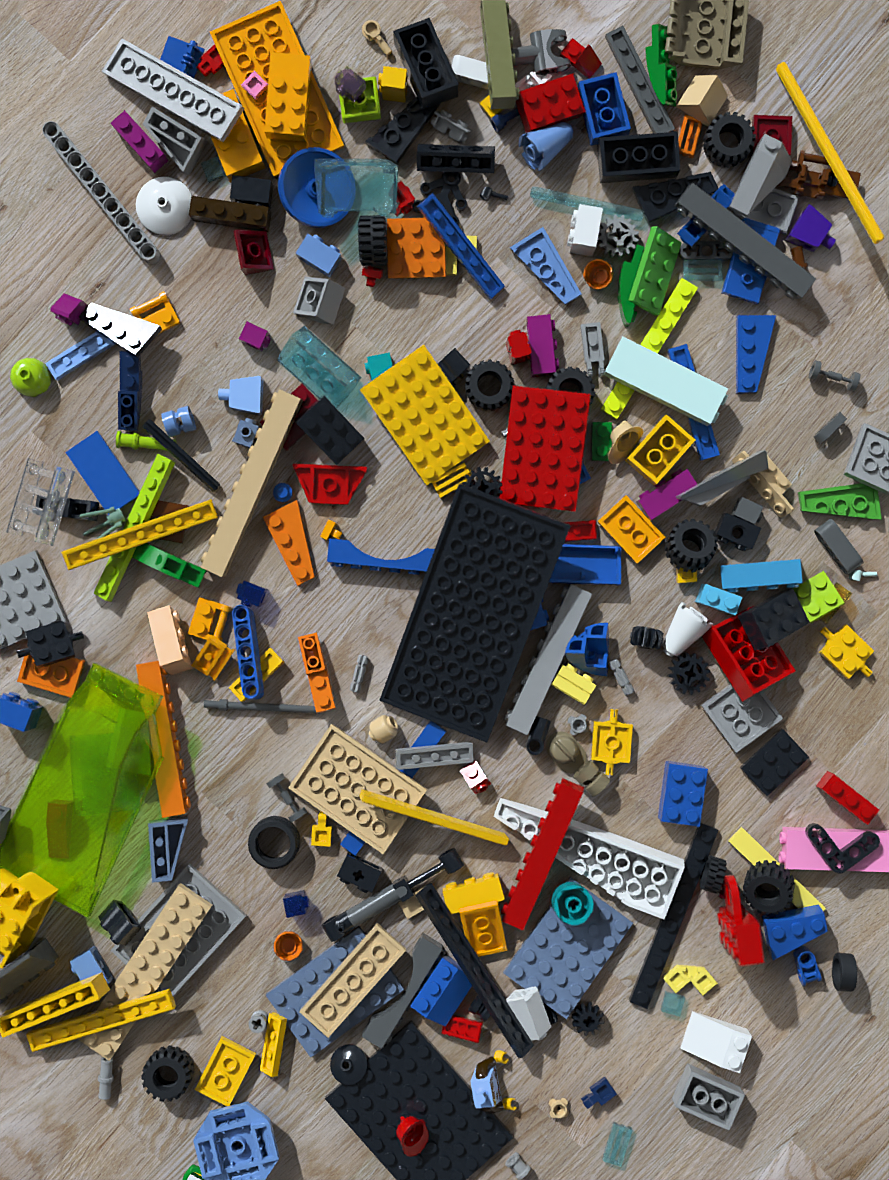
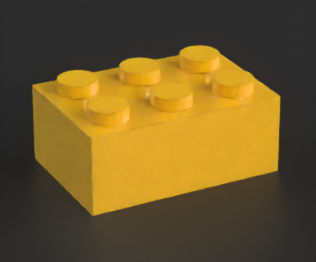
(660, 450)

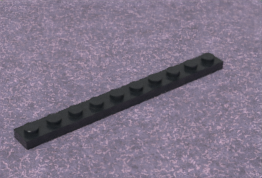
(669, 927)
(474, 970)

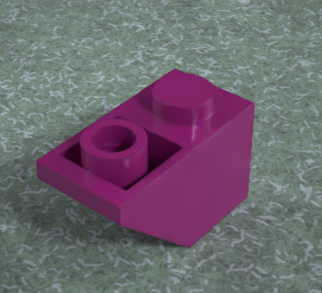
(68, 309)

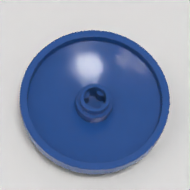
(298, 188)

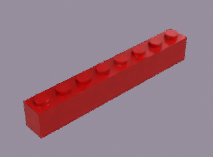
(542, 854)

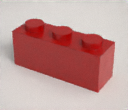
(847, 797)

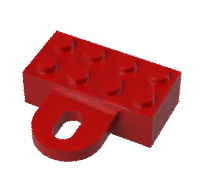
(739, 928)

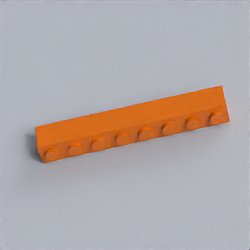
(169, 777)

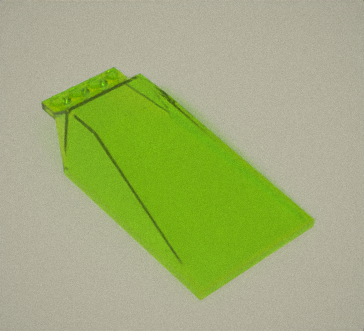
(86, 788)

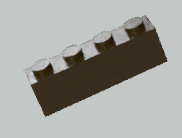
(230, 213)

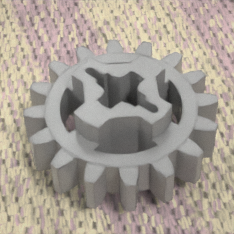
(625, 234)

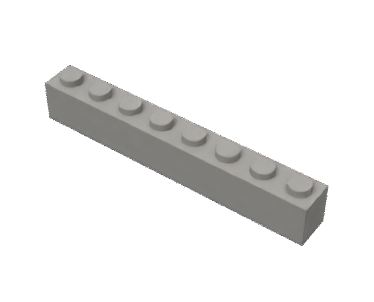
(548, 658)

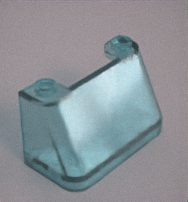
(356, 186)

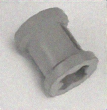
(261, 1026)
(517, 1166)

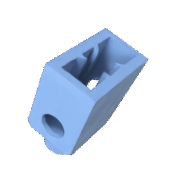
(244, 395)

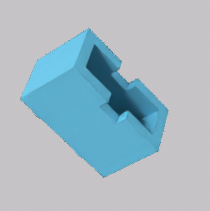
(718, 599)

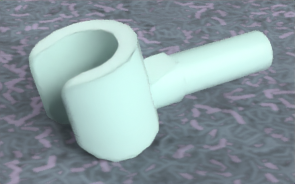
(856, 575)

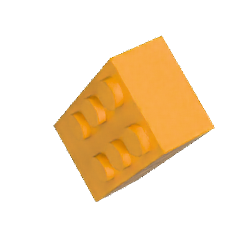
(288, 96)
(239, 151)

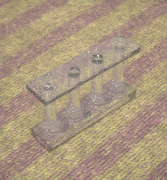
(54, 505)

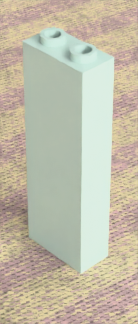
(666, 382)

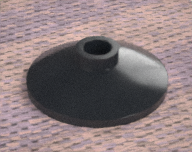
(357, 1064)

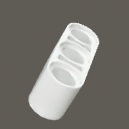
(470, 71)

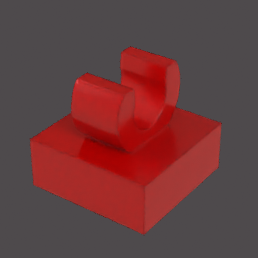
(372, 273)

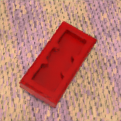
(463, 1028)

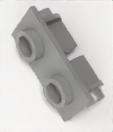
(458, 128)

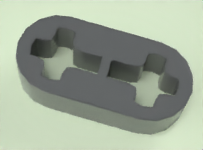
(831, 426)

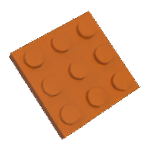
(414, 249)

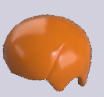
(598, 274)
(288, 946)

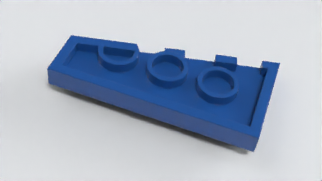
(752, 343)

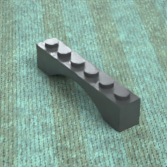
(382, 1023)

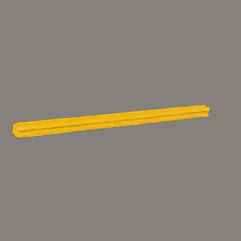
(830, 153)

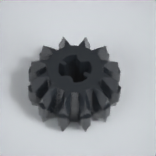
(646, 638)
(583, 1013)

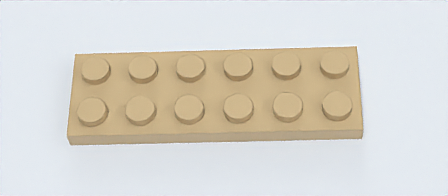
(352, 980)

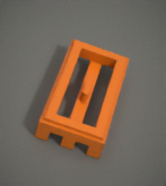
(684, 152)

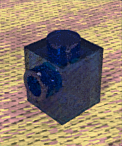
(251, 594)
(296, 903)

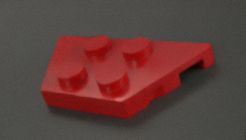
(329, 482)

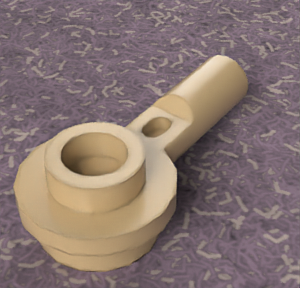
(371, 30)

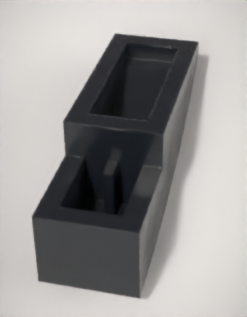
(74, 508)

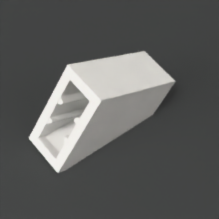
(530, 1012)

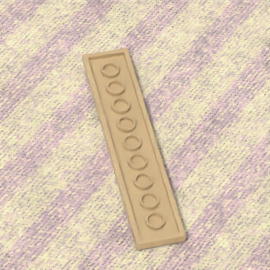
(151, 962)

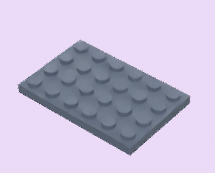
(567, 957)
(299, 987)

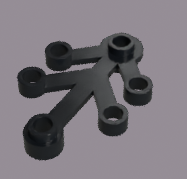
(443, 196)

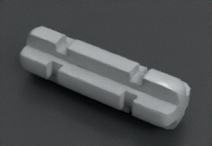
(359, 673)
(621, 677)

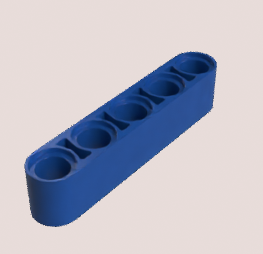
(254, 659)

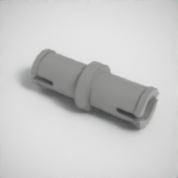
(105, 1079)

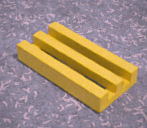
(437, 488)

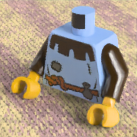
(486, 1085)

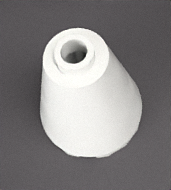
(684, 630)

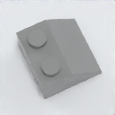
(319, 300)

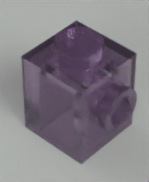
(349, 84)

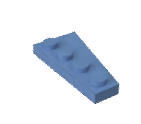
(544, 260)

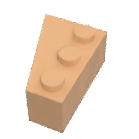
(169, 640)

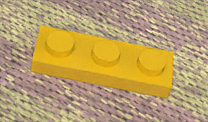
(270, 663)
(273, 1044)

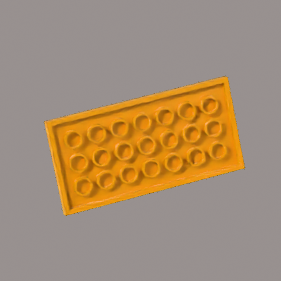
(247, 48)

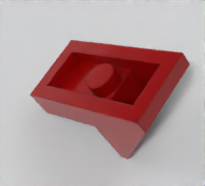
(581, 58)

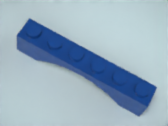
(344, 552)

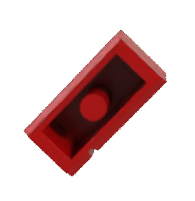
(518, 347)

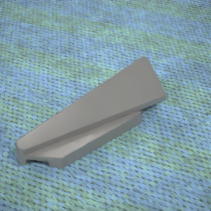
(725, 479)

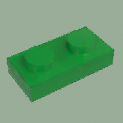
(601, 441)

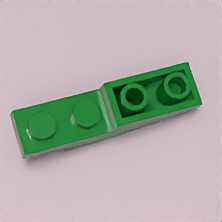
(661, 73)
(626, 281)
(169, 564)

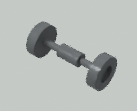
(852, 382)
(286, 797)

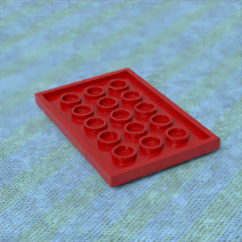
(545, 448)

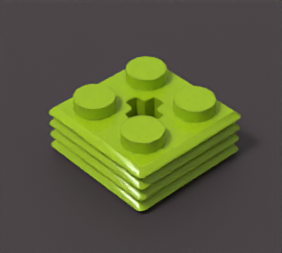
(364, 111)

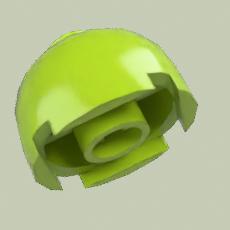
(30, 377)

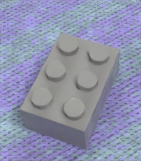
(708, 1096)

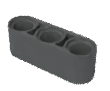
(838, 546)

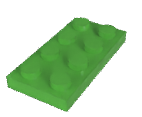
(655, 271)

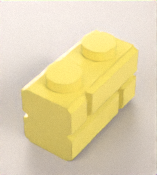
(573, 684)

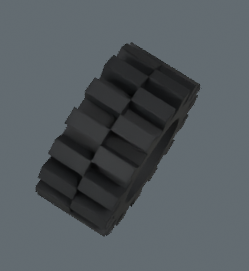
(713, 874)

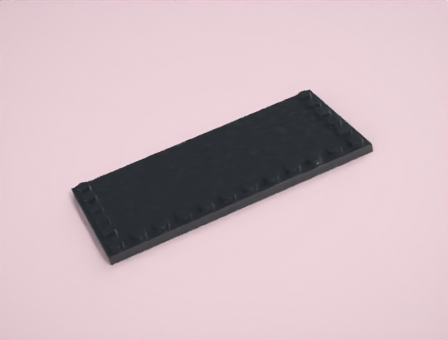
(474, 612)

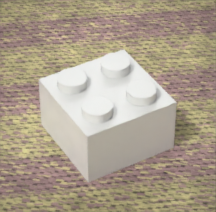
(586, 227)

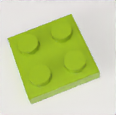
(818, 597)

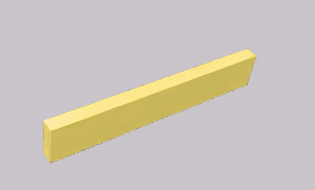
(755, 852)

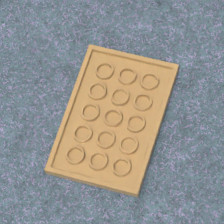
(334, 781)

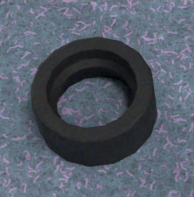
(844, 972)

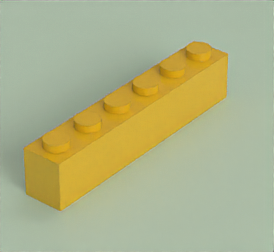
(53, 1004)

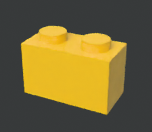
(393, 84)

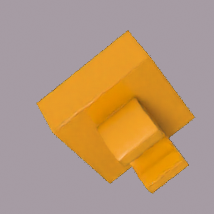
(329, 530)

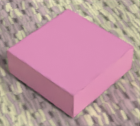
(255, 85)

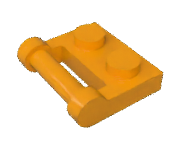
(165, 317)
(204, 616)

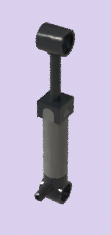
(398, 891)

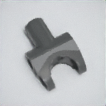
(540, 52)

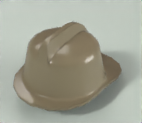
(565, 752)

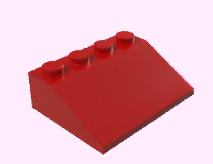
(745, 668)

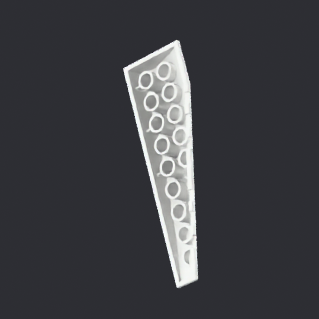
(625, 868)

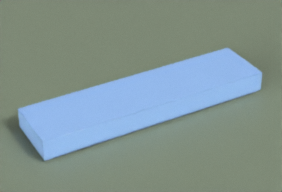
(78, 355)

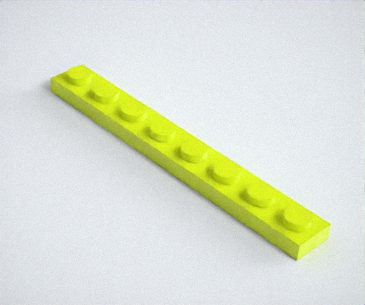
(653, 341)

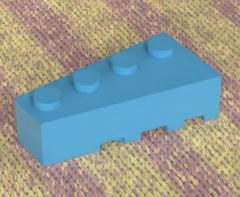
(761, 574)

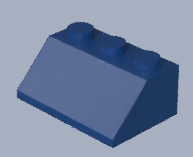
(442, 992)

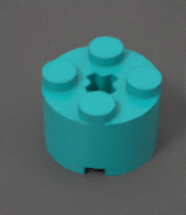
(581, 909)

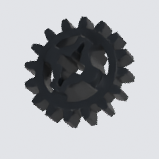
(481, 478)
(686, 683)

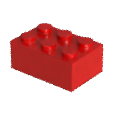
(550, 103)

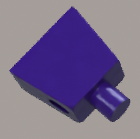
(811, 230)

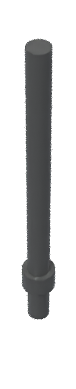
(224, 705)

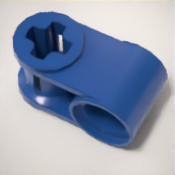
(806, 969)

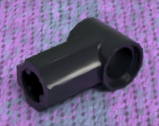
(538, 733)

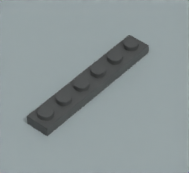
(639, 81)

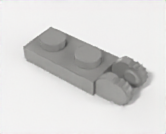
(592, 347)

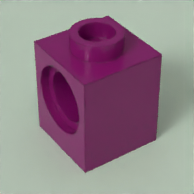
(255, 336)

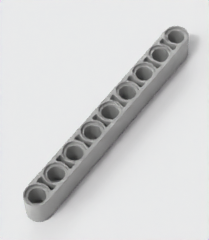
(94, 186)

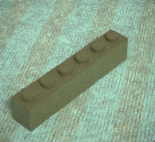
(498, 54)

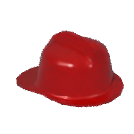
(412, 1135)

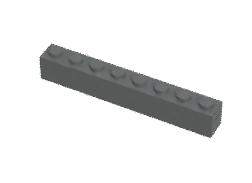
(745, 242)

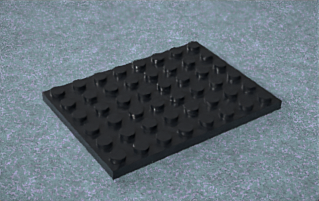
(419, 1082)

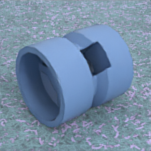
(172, 423)

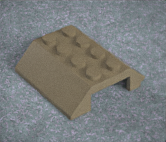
(707, 32)

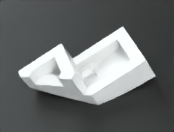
(532, 80)

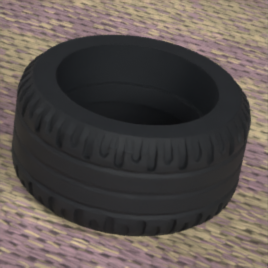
(265, 860)

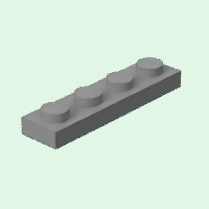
(434, 755)

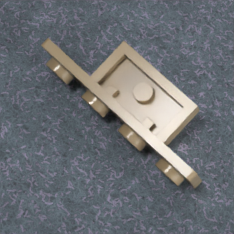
(771, 485)

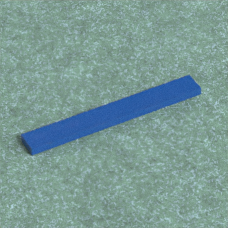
(429, 736)

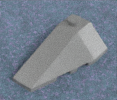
(764, 172)

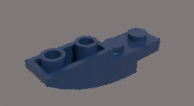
(130, 391)

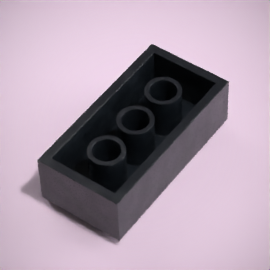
(426, 63)
(638, 157)

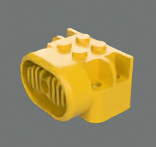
(22, 910)

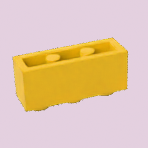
(473, 892)

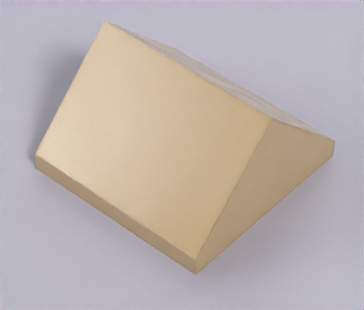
(703, 98)

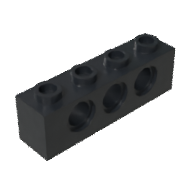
(455, 158)

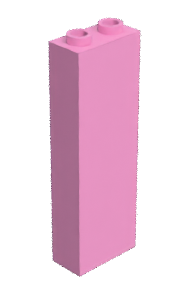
(801, 854)

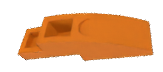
(317, 672)

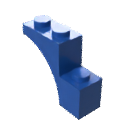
(689, 232)

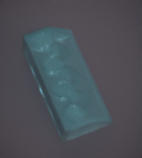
(318, 367)

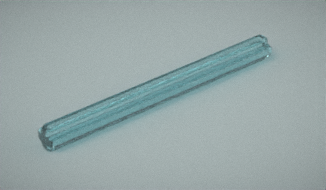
(574, 201)

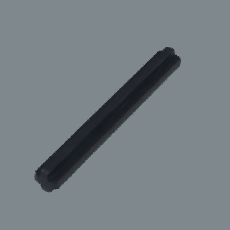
(181, 455)

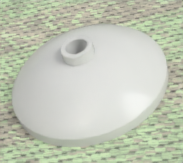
(170, 216)

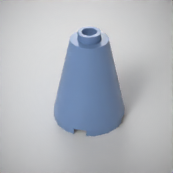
(544, 144)

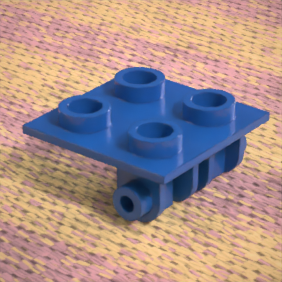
(182, 55)

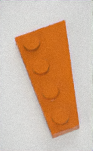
(290, 538)

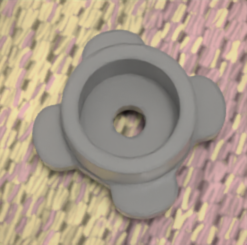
(578, 729)

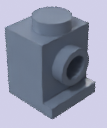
(246, 440)

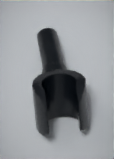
(487, 192)

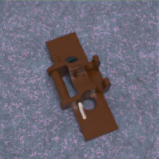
(815, 184)

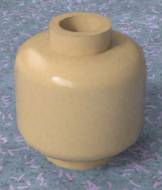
(383, 729)

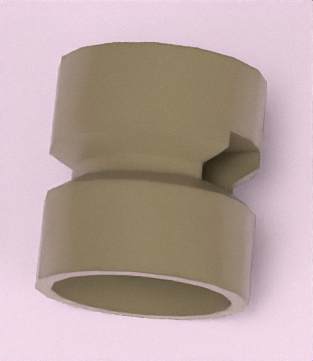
(593, 780)

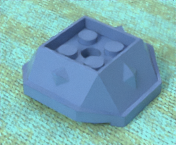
(222, 1158)

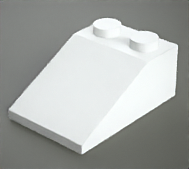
(716, 1041)

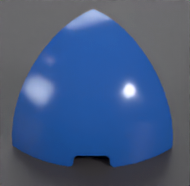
(590, 649)

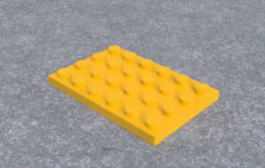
(425, 415)

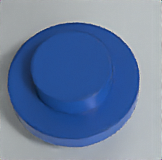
(282, 492)

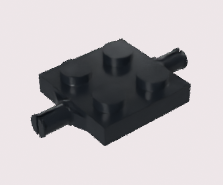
(50, 644)

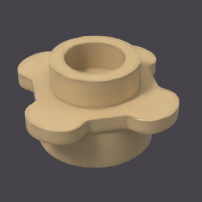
(562, 1112)

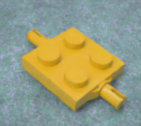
(846, 651)
(611, 741)

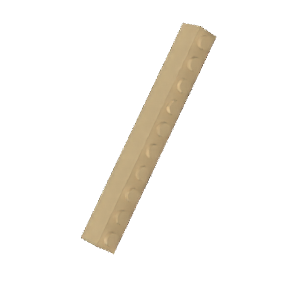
(251, 483)

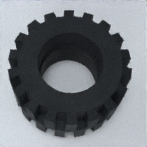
(735, 125)
(372, 240)
(494, 369)
(575, 376)
(698, 534)
(764, 900)
(160, 1087)

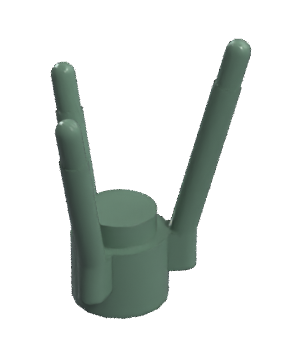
(114, 518)

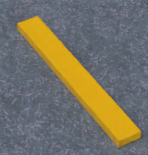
(139, 534)
(433, 817)
(101, 1020)

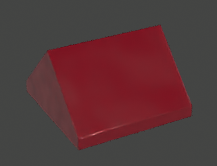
(253, 251)

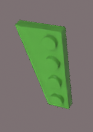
(847, 500)

